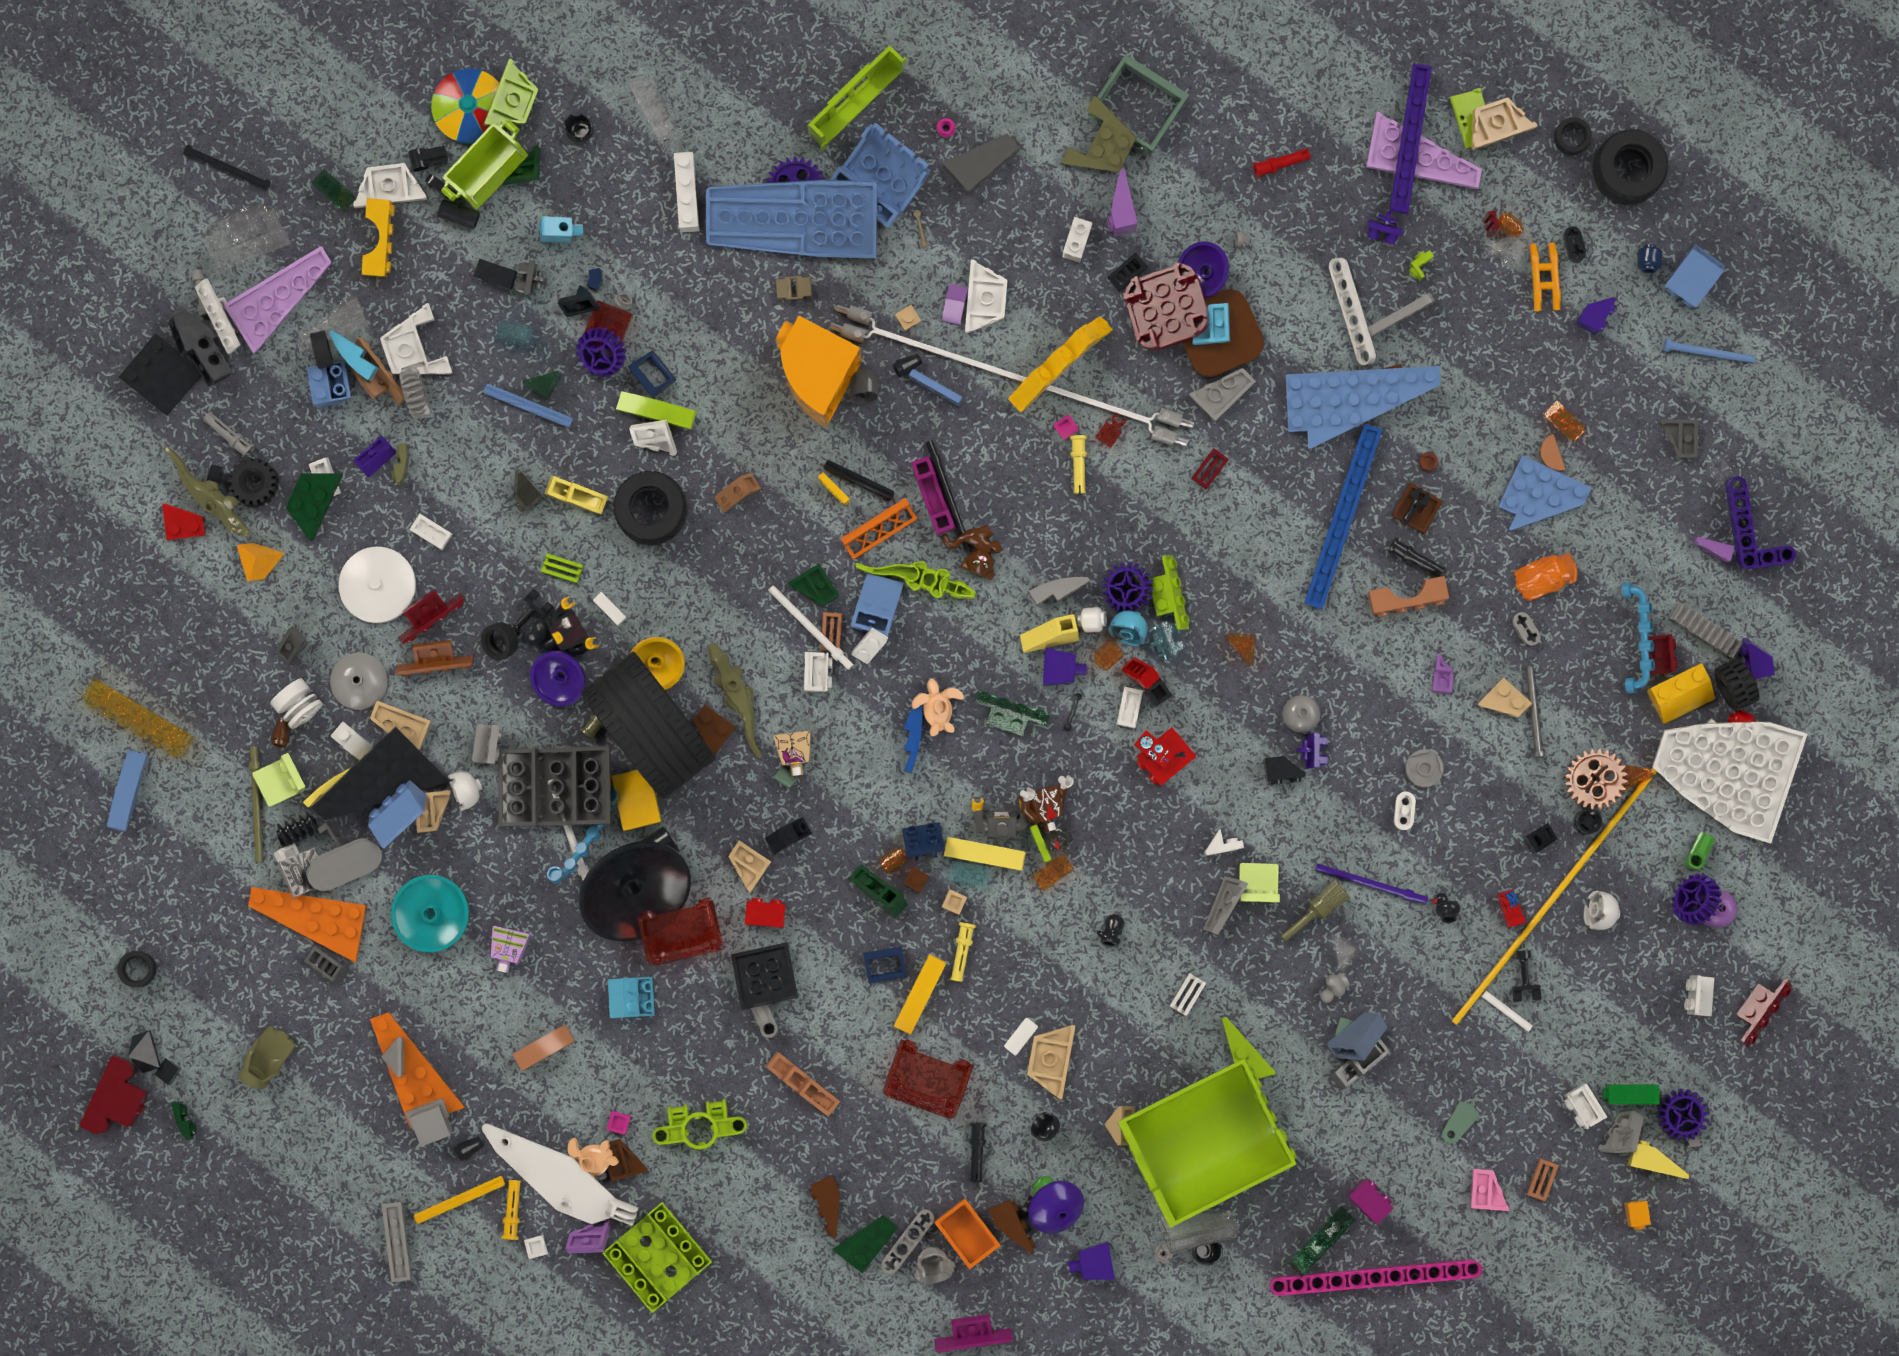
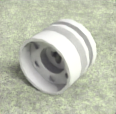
(294, 701)

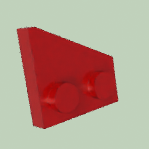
(182, 523)

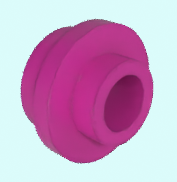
(943, 122)

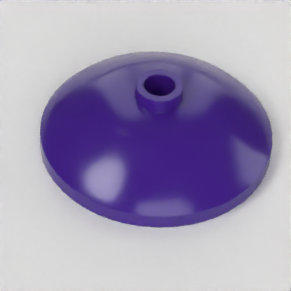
(1206, 256)
(551, 685)
(1053, 1200)

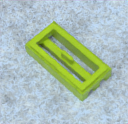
(546, 563)
(1040, 843)

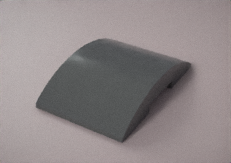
(580, 778)

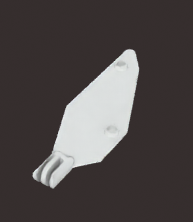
(559, 1179)

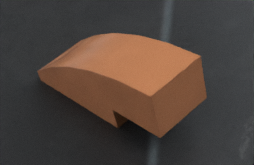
(543, 1047)

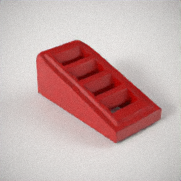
(1142, 674)

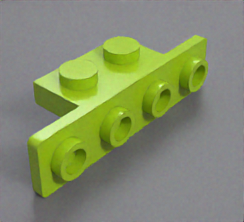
(1168, 594)

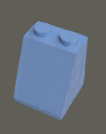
(1695, 276)

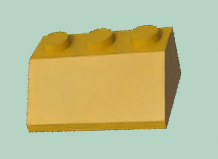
(1682, 693)

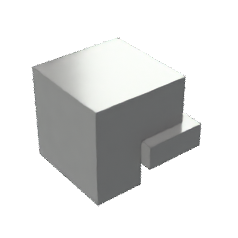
(430, 1121)

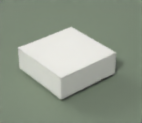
(536, 1246)

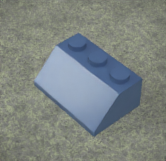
(397, 813)

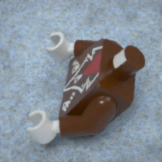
(1045, 803)

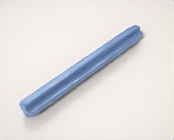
(528, 405)

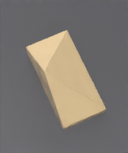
(1112, 1125)

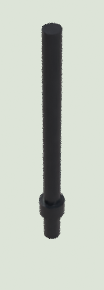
(936, 461)

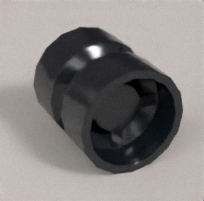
(1587, 821)

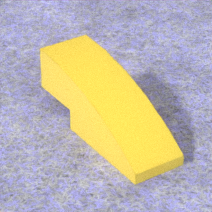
(576, 495)

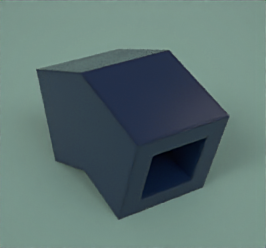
(595, 280)

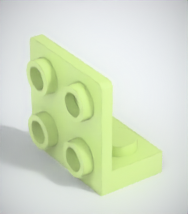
(279, 781)
(1261, 881)

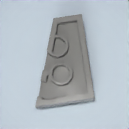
(1223, 393)
(1225, 901)

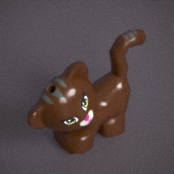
(979, 561)

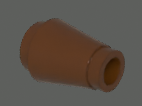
(281, 734)

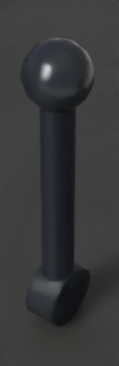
(1067, 727)

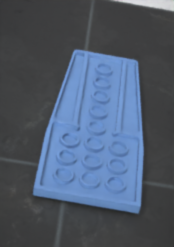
(795, 217)

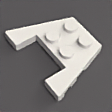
(405, 348)

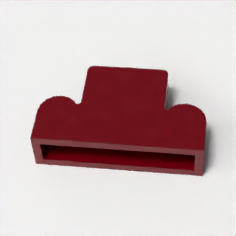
(115, 1098)

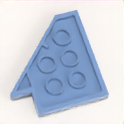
(1540, 493)

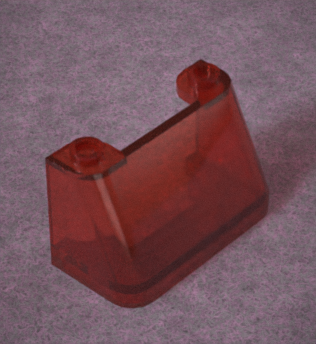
(681, 933)
(927, 1081)

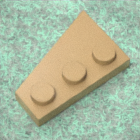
(410, 725)

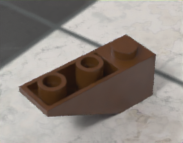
(828, 1198)
(1008, 1222)

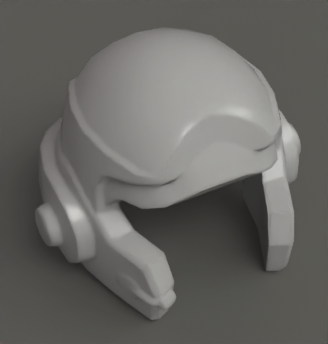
(933, 1266)

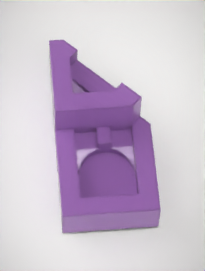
(1442, 677)

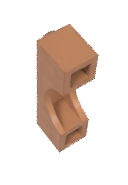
(1384, 601)

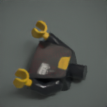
(568, 632)

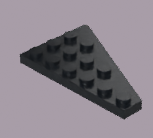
(377, 776)

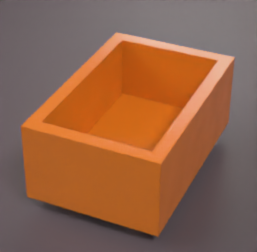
(967, 1233)

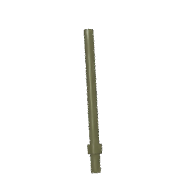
(255, 765)

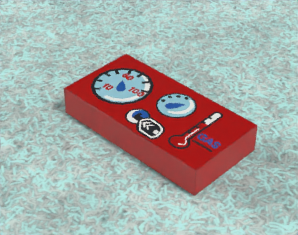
(1154, 749)

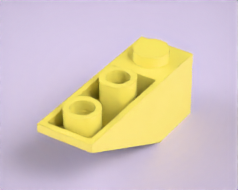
(1051, 634)

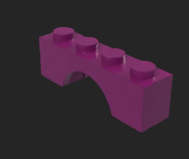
(932, 496)

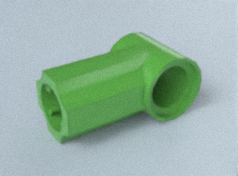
(1699, 850)

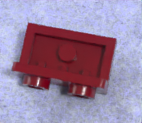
(1663, 654)

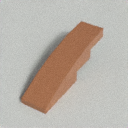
(802, 1083)

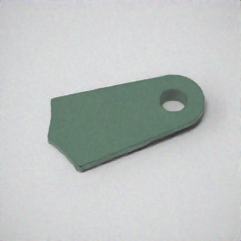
(1460, 1121)

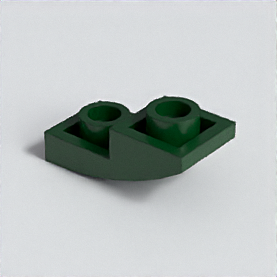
(186, 1127)

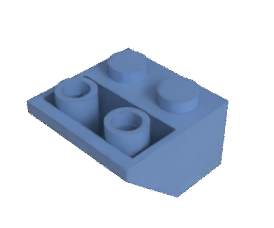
(329, 385)

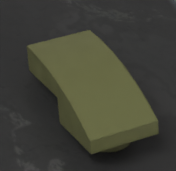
(401, 469)

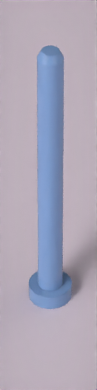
(1668, 344)

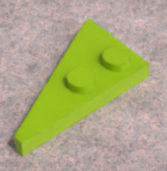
(1241, 1048)

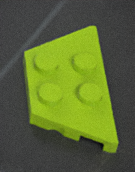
(512, 98)

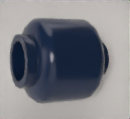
(1649, 258)

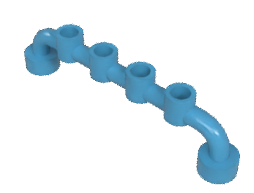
(1645, 645)
(557, 875)

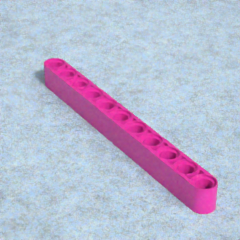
(1365, 1282)

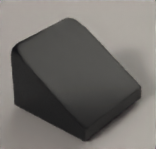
(168, 1071)

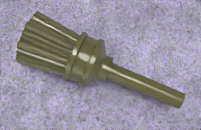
(1320, 907)

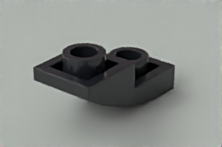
(495, 274)

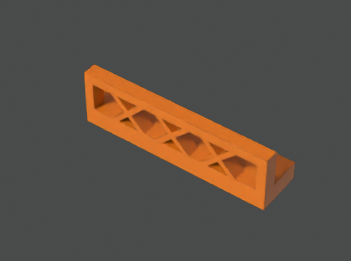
(874, 523)

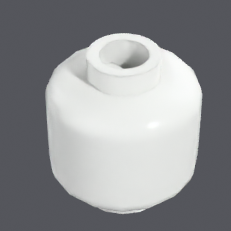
(1092, 619)

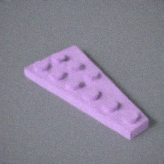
(269, 302)

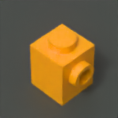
(1637, 1214)

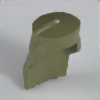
(266, 1058)

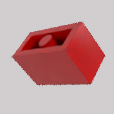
(765, 914)

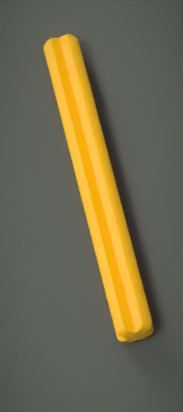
(459, 1199)

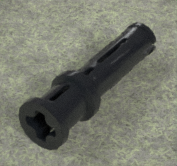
(1408, 554)
(977, 1141)

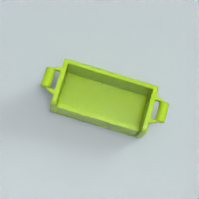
(485, 165)

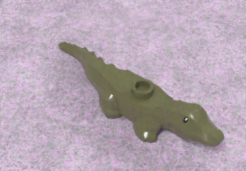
(209, 497)
(737, 694)

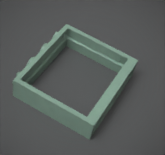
(1156, 81)

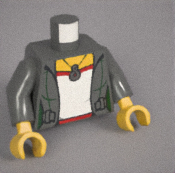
(998, 822)

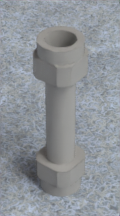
(197, 277)

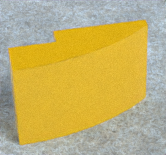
(636, 801)

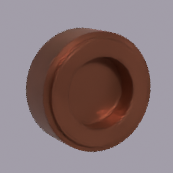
(1428, 461)

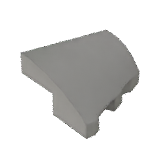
(1624, 1133)

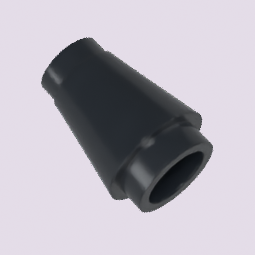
(905, 365)
(468, 1148)

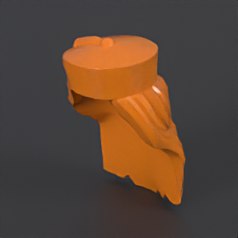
(1545, 576)

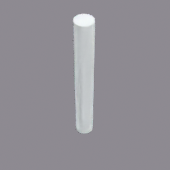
(1507, 1011)

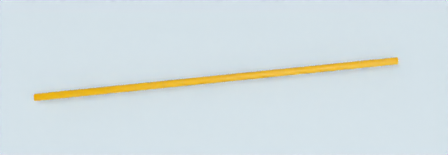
(1551, 900)

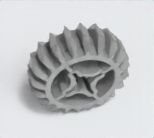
(415, 393)

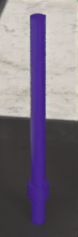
(1407, 894)

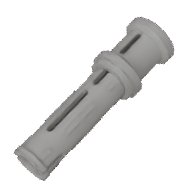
(235, 440)

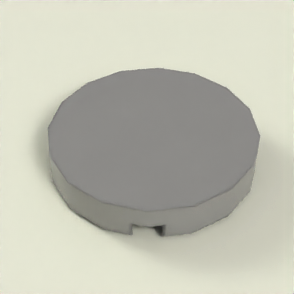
(1420, 764)

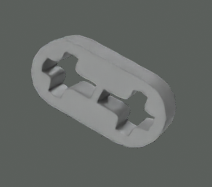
(1529, 626)

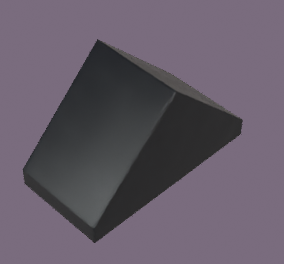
(1540, 838)

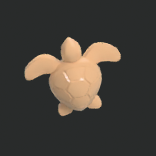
(937, 706)
(592, 1158)

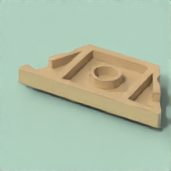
(1498, 122)
(1051, 1058)

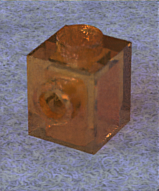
(1108, 654)

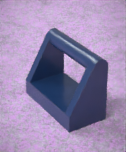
(653, 392)
(882, 954)

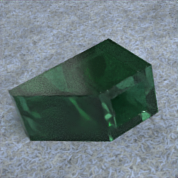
(333, 190)

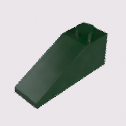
(879, 891)

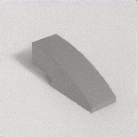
(1057, 588)

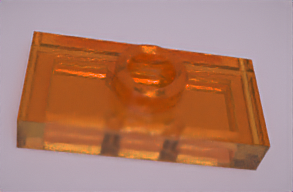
(1053, 872)

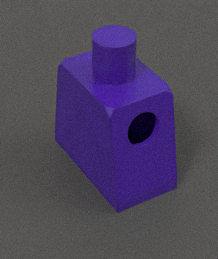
(1061, 667)
(1094, 1263)

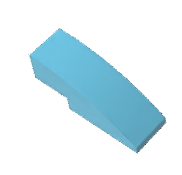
(354, 356)

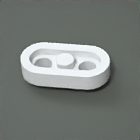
(1406, 811)

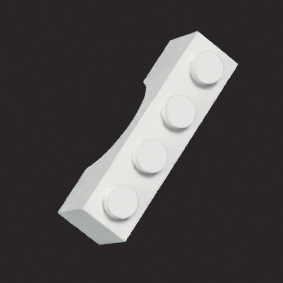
(686, 192)

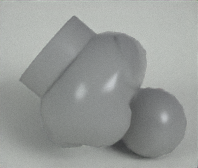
(1336, 985)

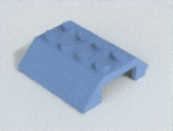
(892, 166)

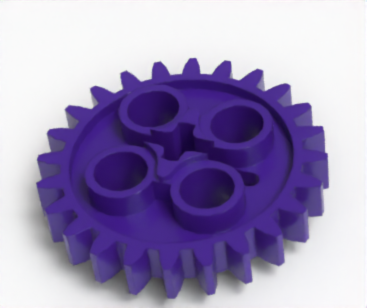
(792, 169)

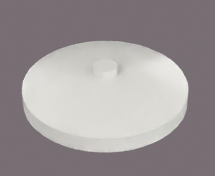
(377, 584)

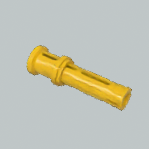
(514, 1185)

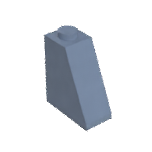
(1358, 1038)

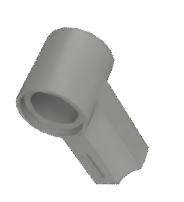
(763, 1017)

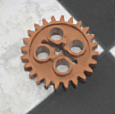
(1611, 789)

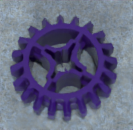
(590, 349)
(1127, 579)
(1686, 905)
(1688, 1108)

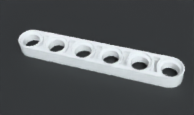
(1349, 312)

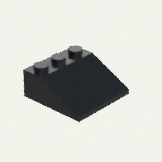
(160, 374)

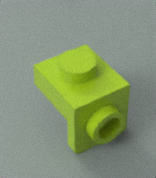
(1420, 260)

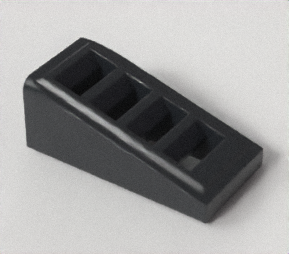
(1139, 260)

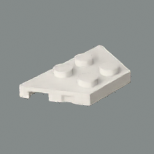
(389, 183)
(985, 297)

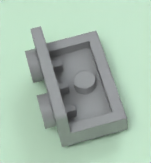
(485, 744)

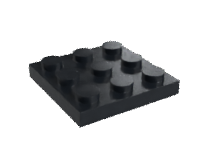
(764, 976)

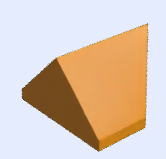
(257, 560)

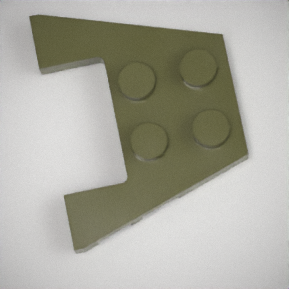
(1110, 144)

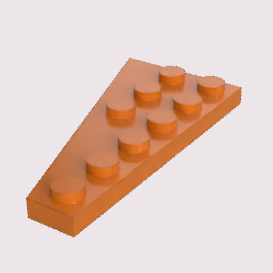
(420, 1080)

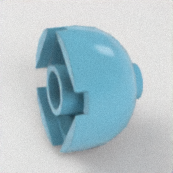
(1130, 627)

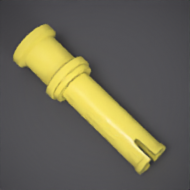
(1078, 454)
(964, 941)

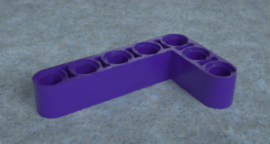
(1748, 530)

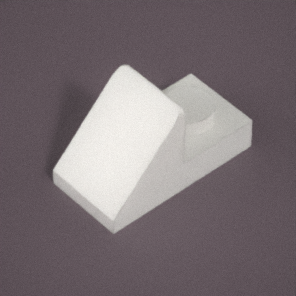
(351, 741)
(1217, 845)

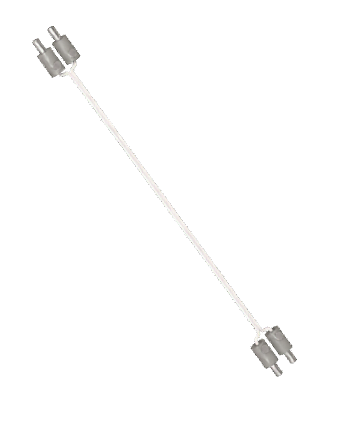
(858, 334)

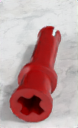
(1272, 165)

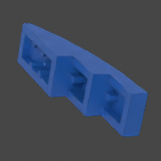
(914, 726)

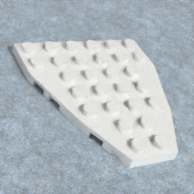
(1733, 771)

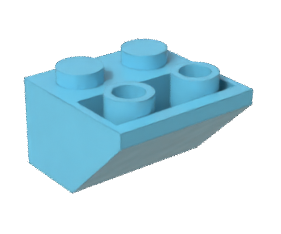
(631, 997)

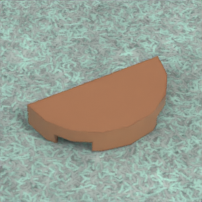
(1550, 454)

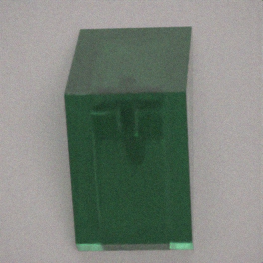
(544, 384)

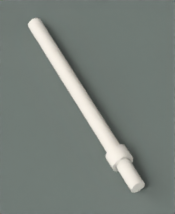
(837, 653)
(583, 869)

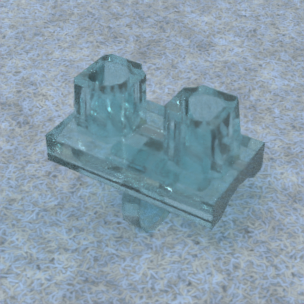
(1164, 640)

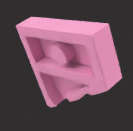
(1486, 1191)

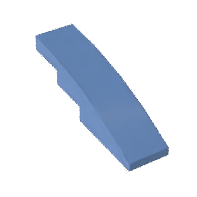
(126, 791)

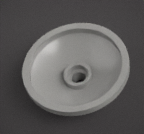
(372, 681)

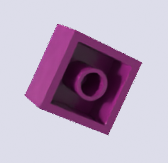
(1369, 1201)

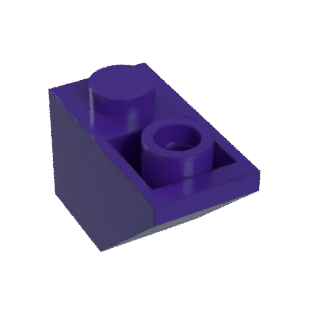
(1595, 314)
(1757, 659)

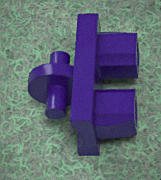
(1392, 231)
(1311, 750)

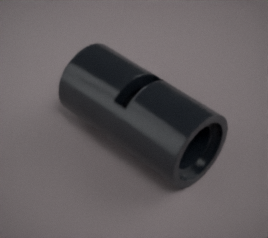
(454, 213)

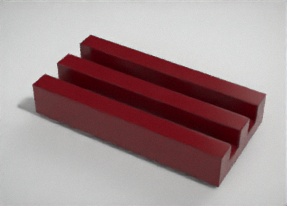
(1491, 219)
(1200, 481)

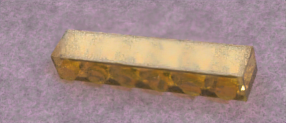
(138, 717)

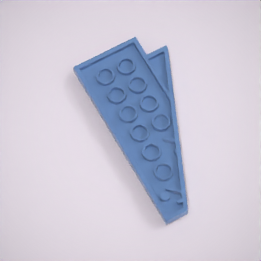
(1339, 401)

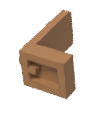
(736, 491)

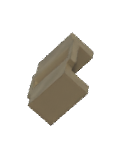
(784, 290)

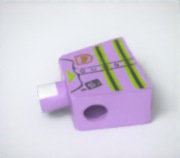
(508, 946)

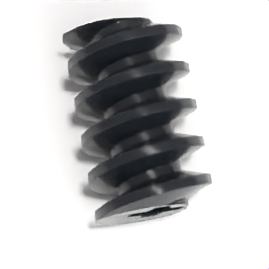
(296, 829)

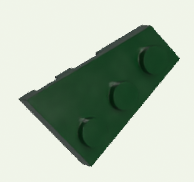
(866, 1244)

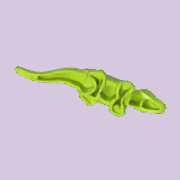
(919, 576)

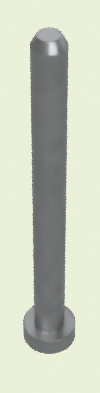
(1534, 714)

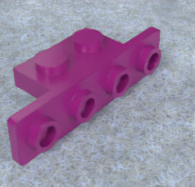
(972, 1332)

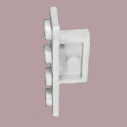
(218, 315)

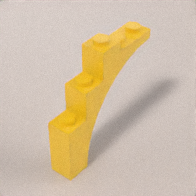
(1058, 362)

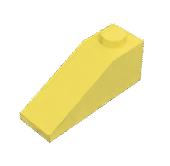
(1652, 1159)

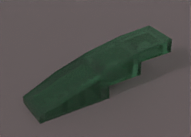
(1321, 1241)

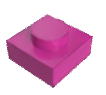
(1066, 427)
(618, 1122)

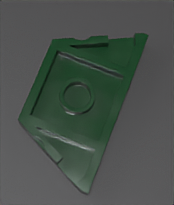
(312, 499)

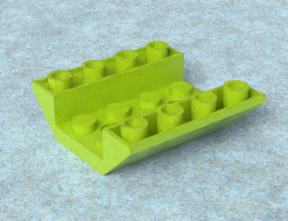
(646, 1266)

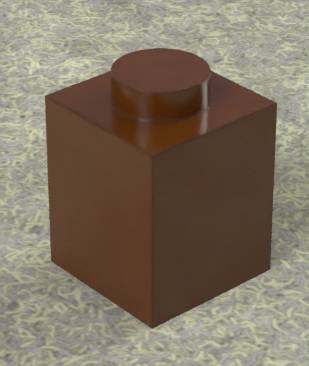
(916, 880)

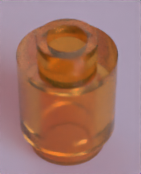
(1510, 224)
(893, 859)

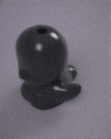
(1113, 928)

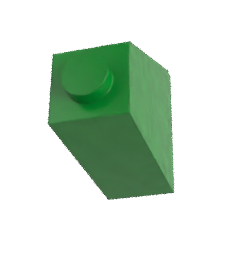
(1631, 1094)

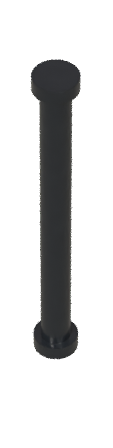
(265, 184)

